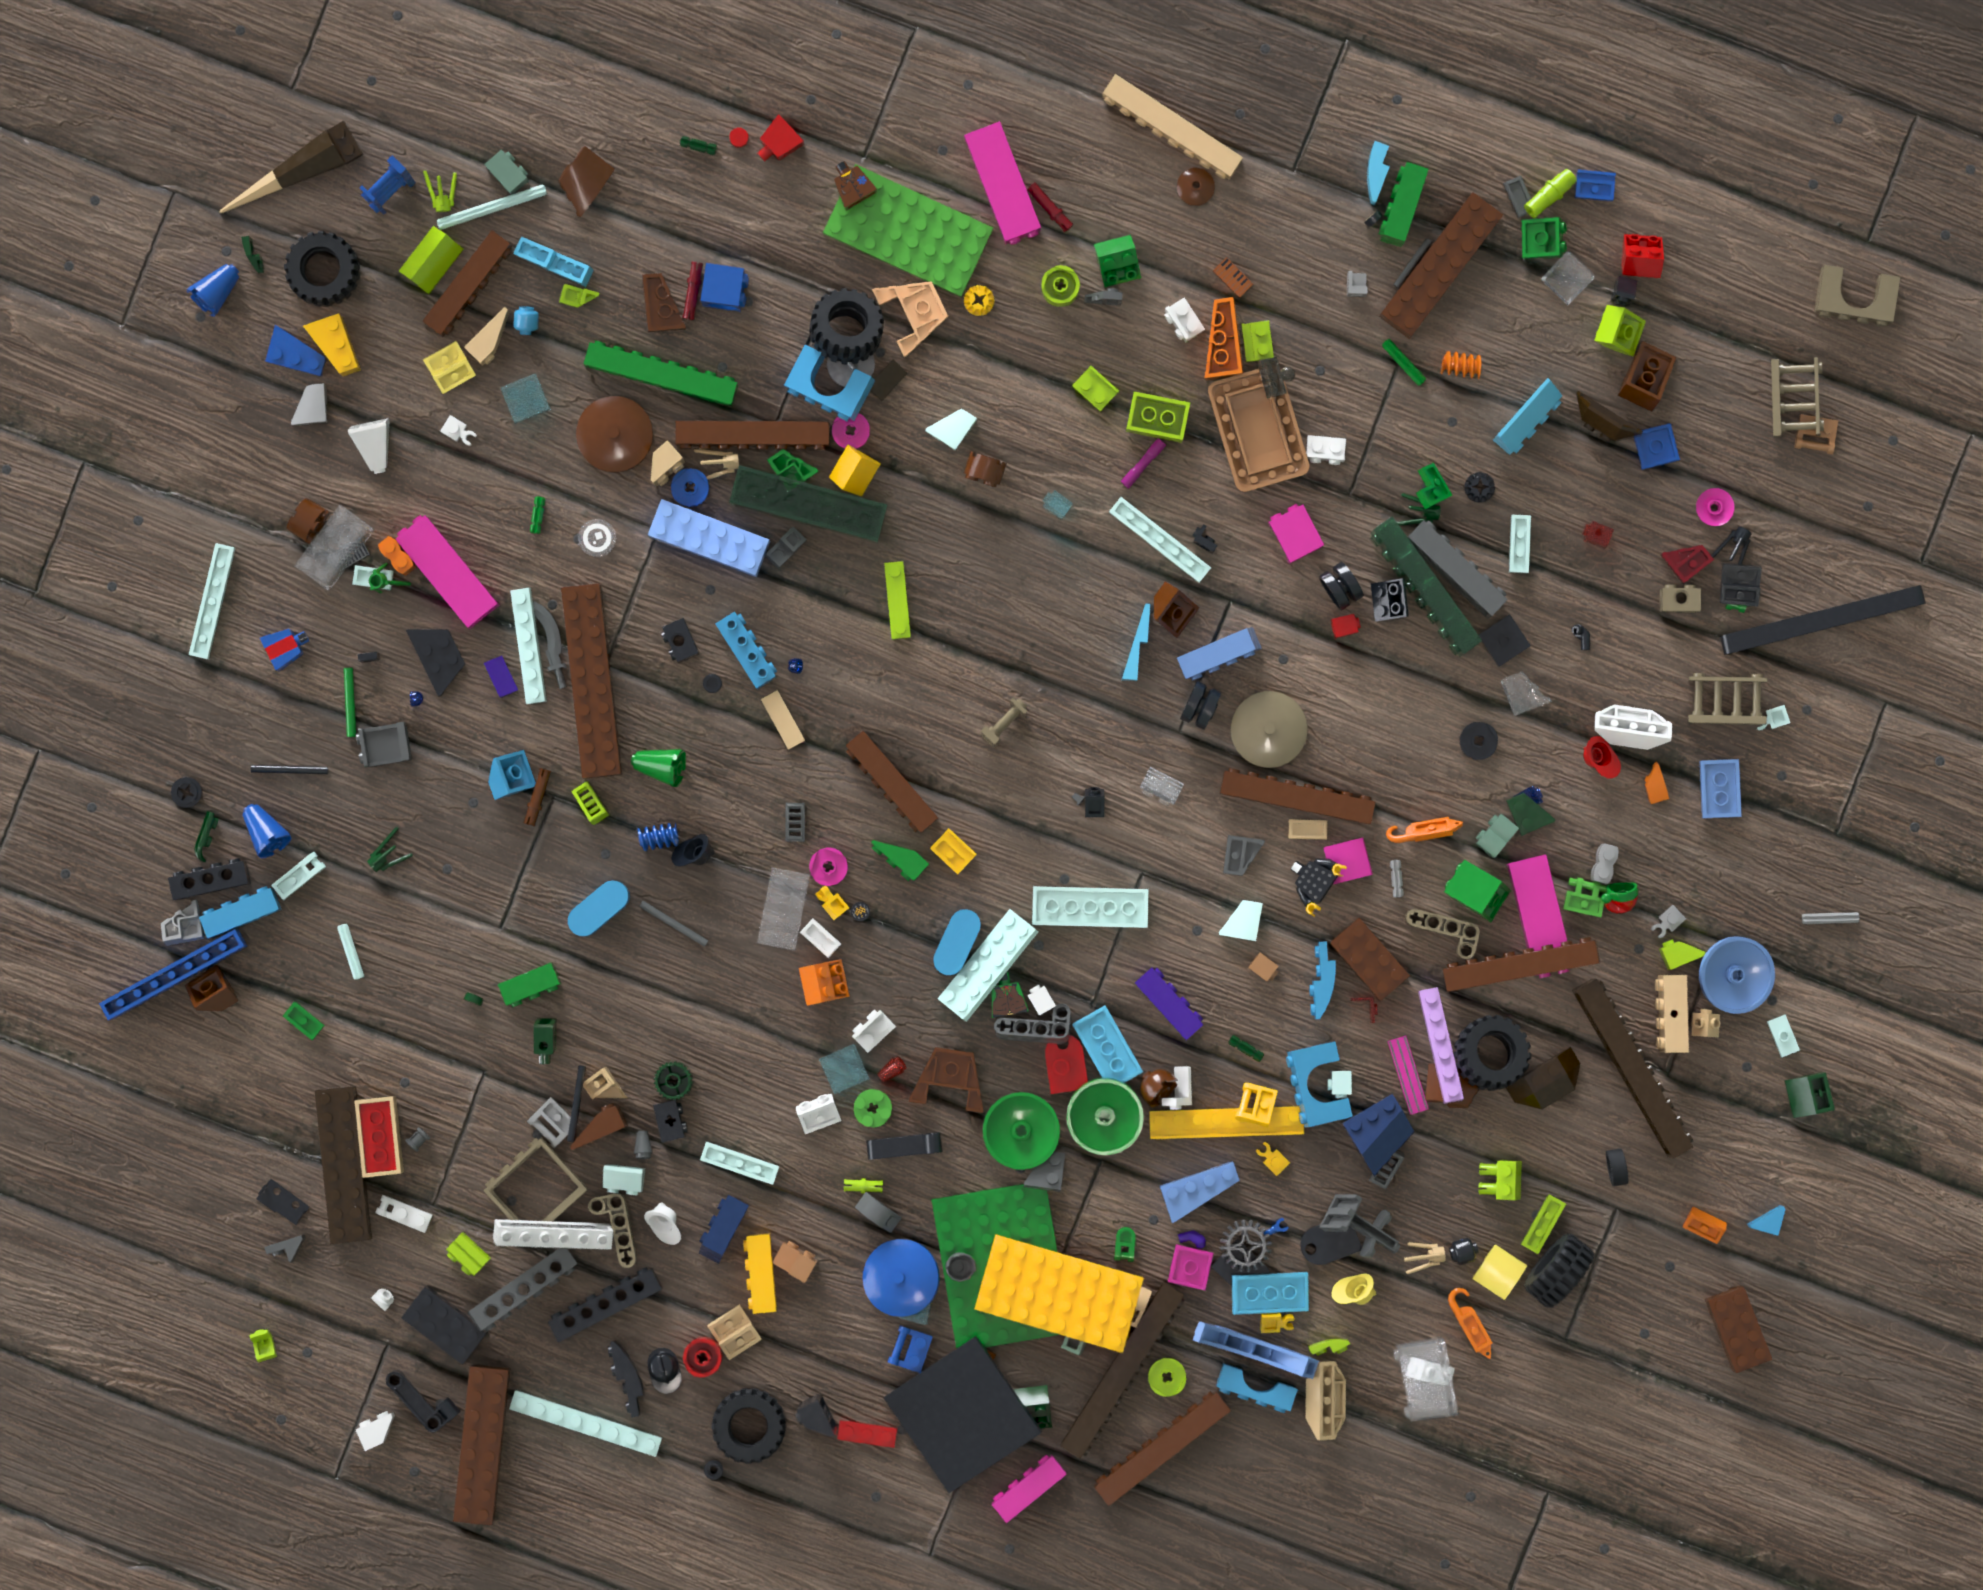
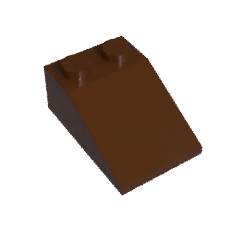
(1647, 376)
(604, 1123)

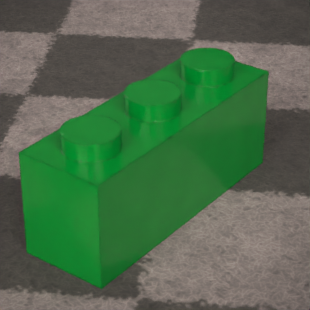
(529, 985)

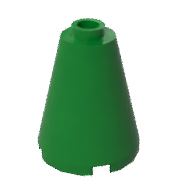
(661, 765)

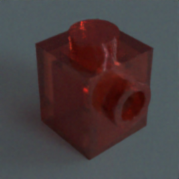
(1597, 534)

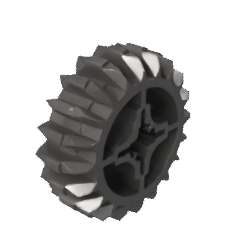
(1228, 1247)

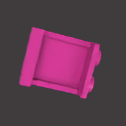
(1295, 533)

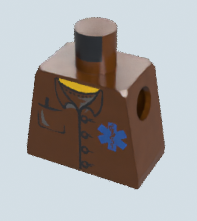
(853, 185)

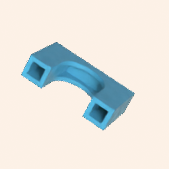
(846, 403)
(1301, 1064)

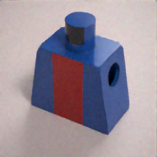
(284, 647)

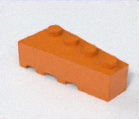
(1224, 349)

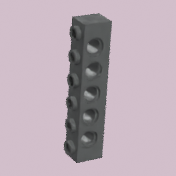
(478, 1313)

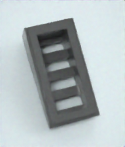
(788, 838)
(1384, 1184)

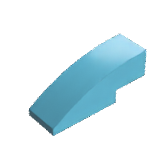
(1376, 170)

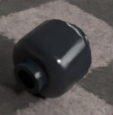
(1463, 1251)

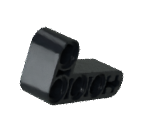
(904, 1145)

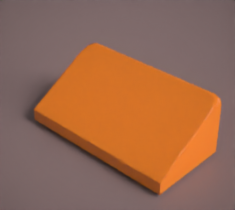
(1705, 1225)

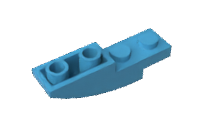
(1323, 988)

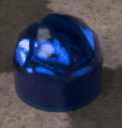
(795, 665)
(416, 698)

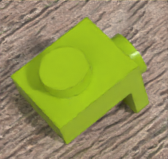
(263, 1345)

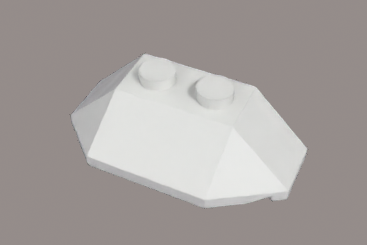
(1632, 727)

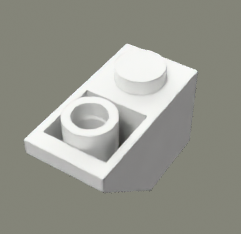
(375, 1432)

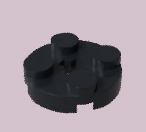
(1481, 730)

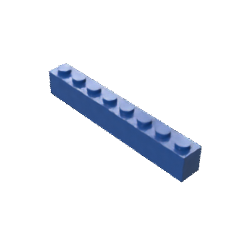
(173, 974)

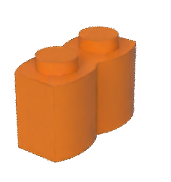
(399, 559)

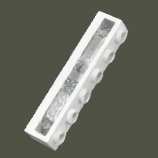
(553, 1234)

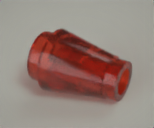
(892, 1069)

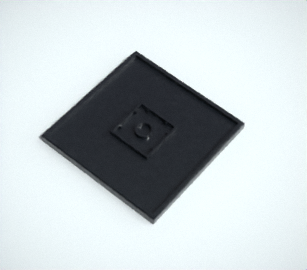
(962, 1414)

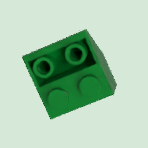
(1117, 261)

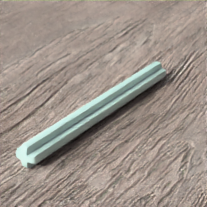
(492, 206)

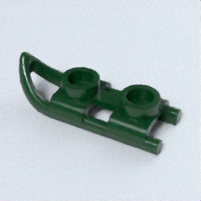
(204, 839)

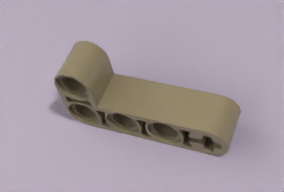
(1441, 928)
(613, 1211)

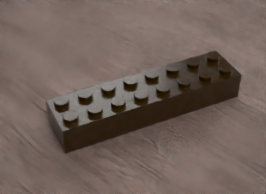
(341, 1166)

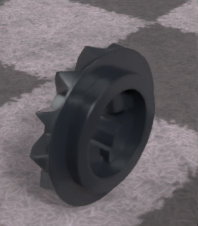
(1473, 494)
(184, 783)

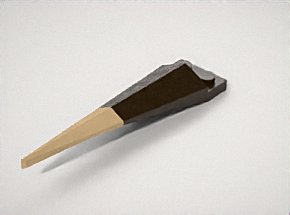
(324, 153)

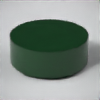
(474, 999)

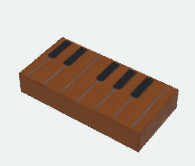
(1232, 277)

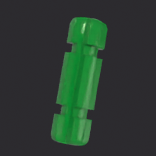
(537, 515)

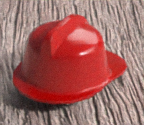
(1602, 757)

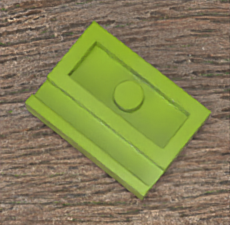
(1257, 341)
(1095, 388)

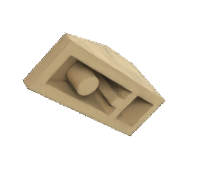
(486, 342)

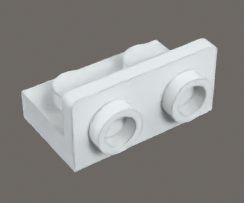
(1184, 320)
(1325, 449)
(873, 1030)
(818, 1113)

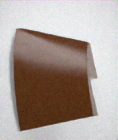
(584, 179)
(1434, 1094)

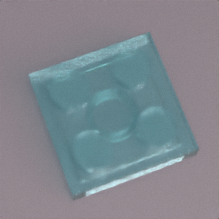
(525, 398)
(844, 1068)

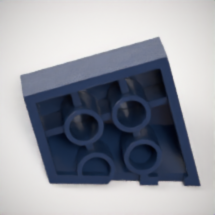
(1379, 1132)

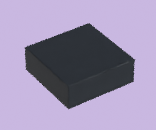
(368, 657)

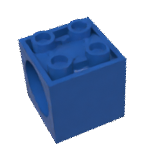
(724, 287)

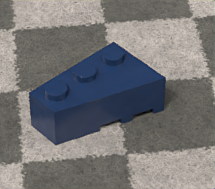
(722, 1228)

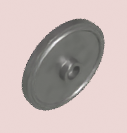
(841, 373)

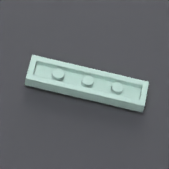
(739, 1163)

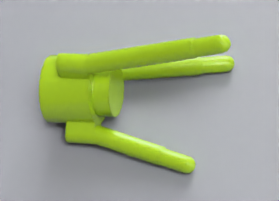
(442, 203)

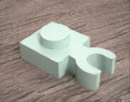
(1776, 717)

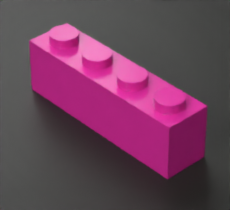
(1029, 1488)

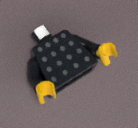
(1315, 881)

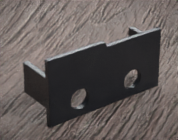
(283, 1202)

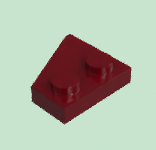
(1687, 561)

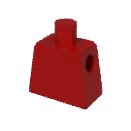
(779, 140)

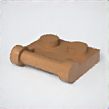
(1829, 433)

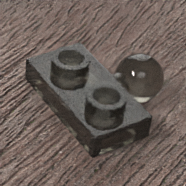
(1273, 377)

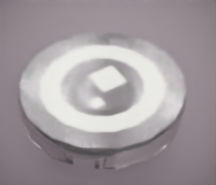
(597, 538)

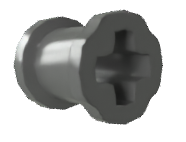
(417, 1139)

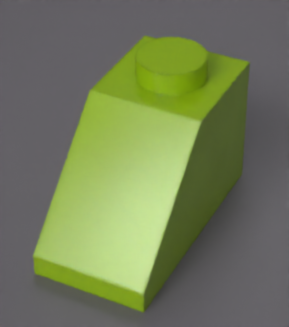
(1678, 954)

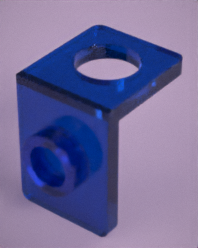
(1533, 793)

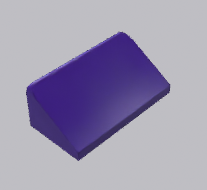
(500, 676)

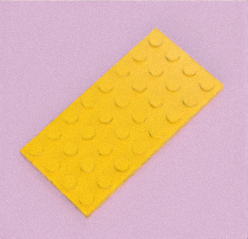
(1059, 1293)

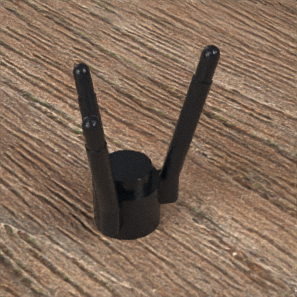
(1741, 538)

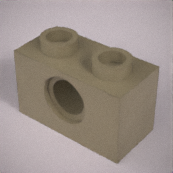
(1692, 599)

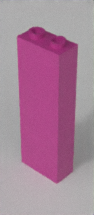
(1002, 183)
(446, 571)
(1537, 904)

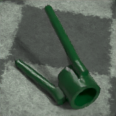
(1431, 513)
(378, 859)

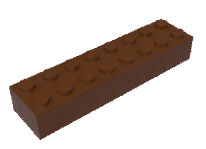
(1441, 265)
(481, 1445)

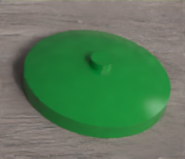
(1105, 1116)
(1021, 1130)

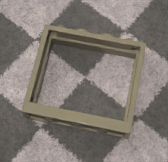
(519, 1159)

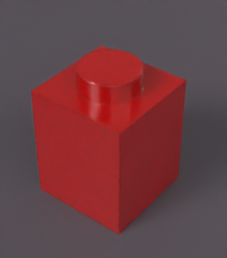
(1345, 626)

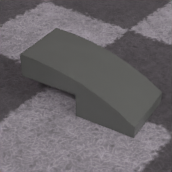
(785, 547)

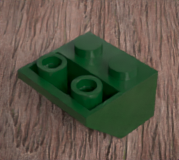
(1809, 1095)
(1037, 1403)

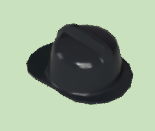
(693, 851)
(664, 1370)

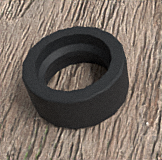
(1617, 1167)

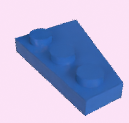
(294, 354)

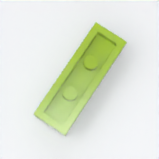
(1543, 1224)

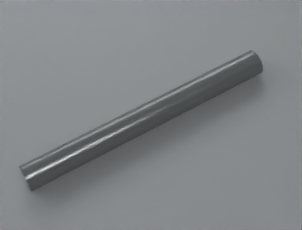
(673, 923)

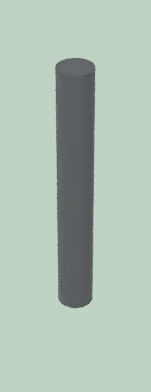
(1412, 264)

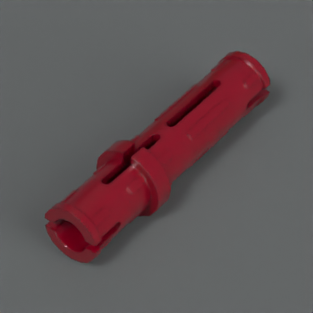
(1047, 204)
(692, 291)

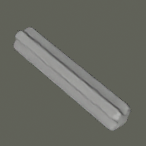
(1827, 918)

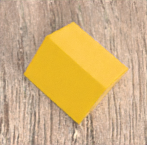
(854, 471)

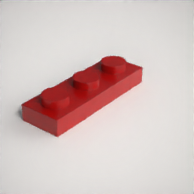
(867, 1433)

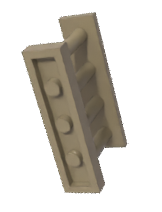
(1779, 389)
(1736, 716)
(992, 734)

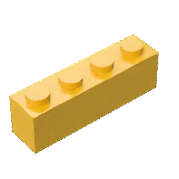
(761, 1273)

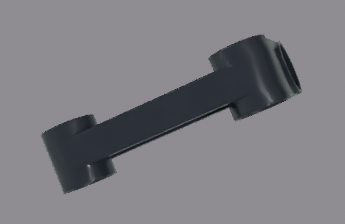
(419, 1405)

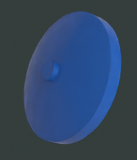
(901, 1277)

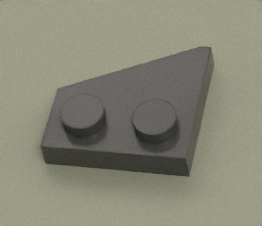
(1109, 297)
(1240, 853)

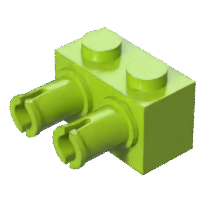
(1508, 1179)

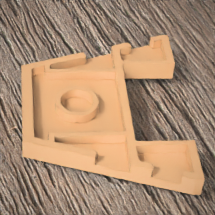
(921, 308)

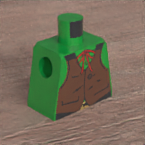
(1007, 998)

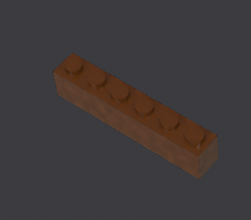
(467, 284)
(892, 782)

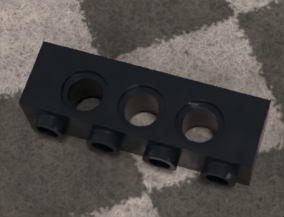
(239, 877)

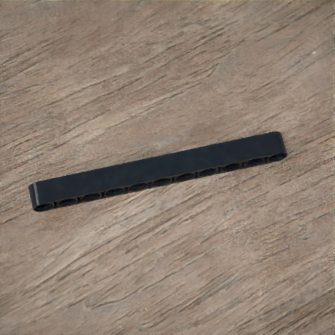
(1822, 619)

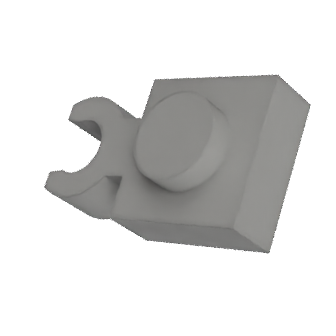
(1669, 920)

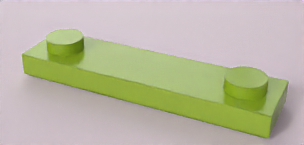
(897, 600)

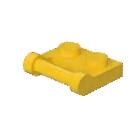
(1262, 1107)

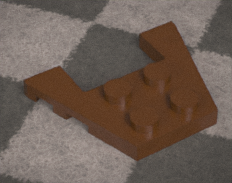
(951, 1070)

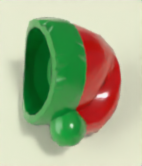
(1620, 897)

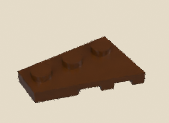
(659, 306)

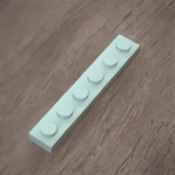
(1160, 539)
(212, 601)
(528, 645)

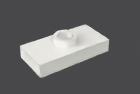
(820, 938)

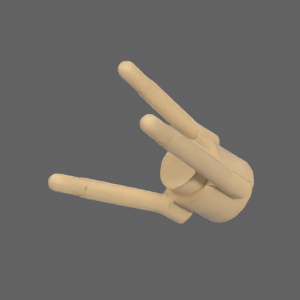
(730, 461)
(1436, 1255)

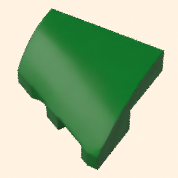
(791, 467)

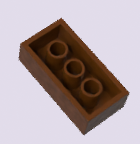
(1369, 959)
(1738, 1329)

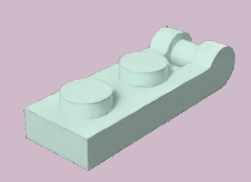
(298, 876)

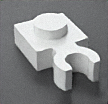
(456, 429)

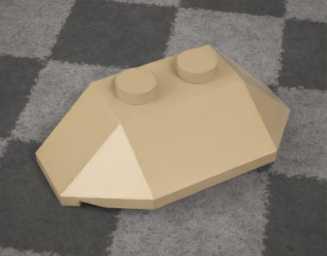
(1326, 1400)

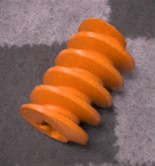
(1461, 364)

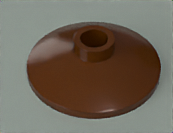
(1195, 196)

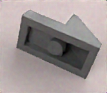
(291, 1246)

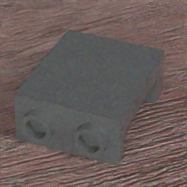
(384, 745)

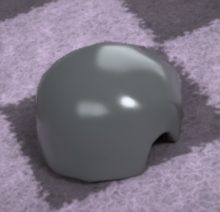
(960, 1266)

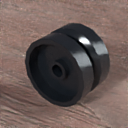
(1341, 586)
(1200, 705)

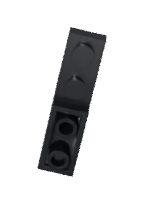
(626, 1369)

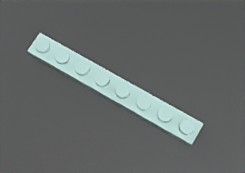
(585, 1423)

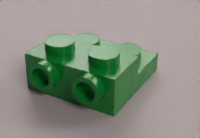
(1543, 238)

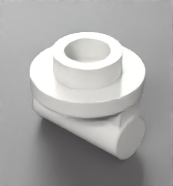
(383, 1298)

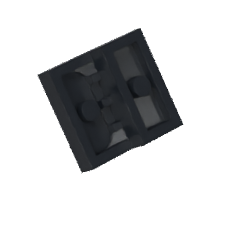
(1740, 584)

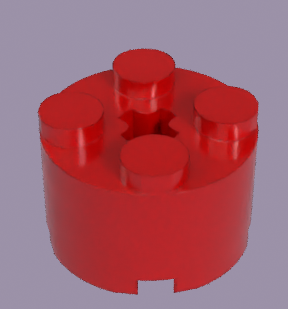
(708, 1366)

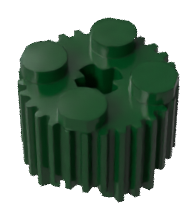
(669, 1090)

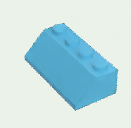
(1528, 416)

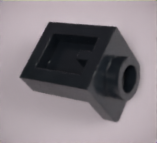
(1206, 543)
(1094, 802)

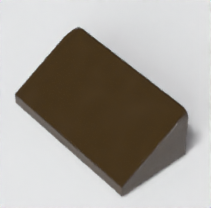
(888, 380)

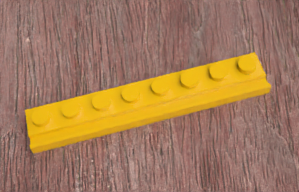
(1221, 1123)

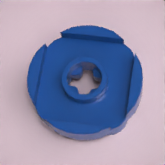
(700, 489)

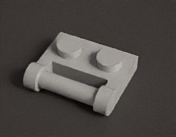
(556, 1117)

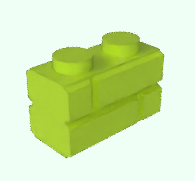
(467, 1254)

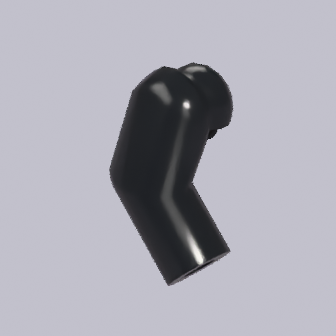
(1583, 635)

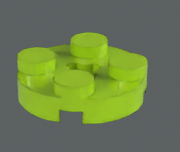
(1171, 1387)

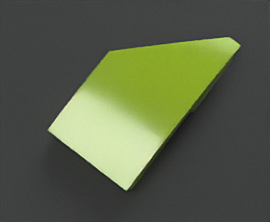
(576, 296)

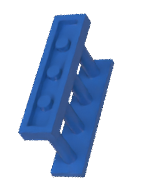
(387, 185)

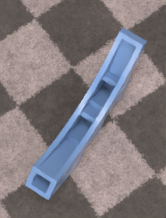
(1256, 1349)

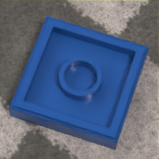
(1657, 446)

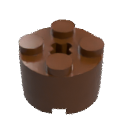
(984, 468)
(307, 520)

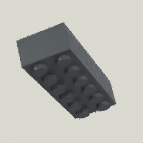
(1457, 570)

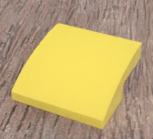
(449, 367)
(1499, 1272)

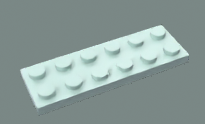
(1090, 907)
(988, 965)

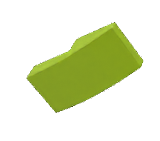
(1335, 1345)

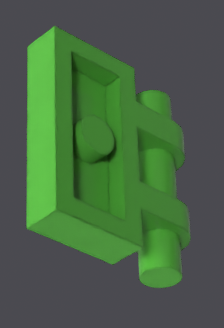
(1584, 903)

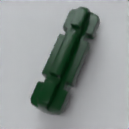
(698, 145)
(1246, 1048)

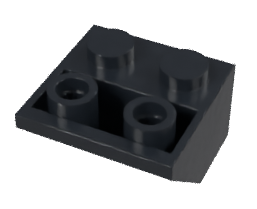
(1389, 600)

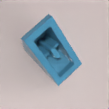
(1770, 1221)

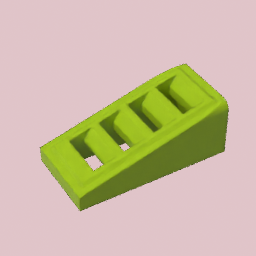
(598, 816)

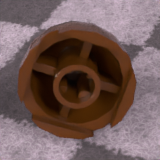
(1157, 1085)

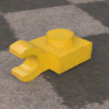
(834, 904)

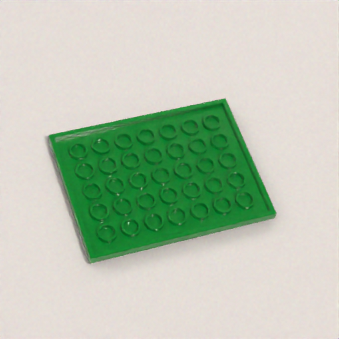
(969, 1226)

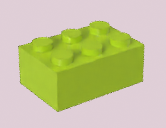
(1158, 417)

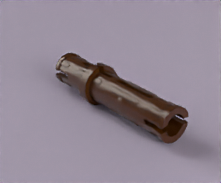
(537, 797)

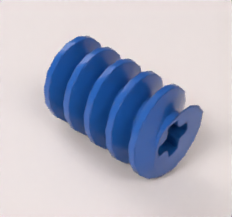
(658, 837)

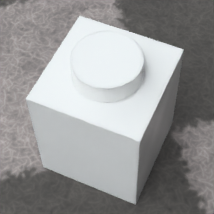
(1041, 999)

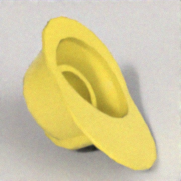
(1354, 1289)

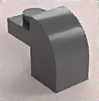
(878, 1212)

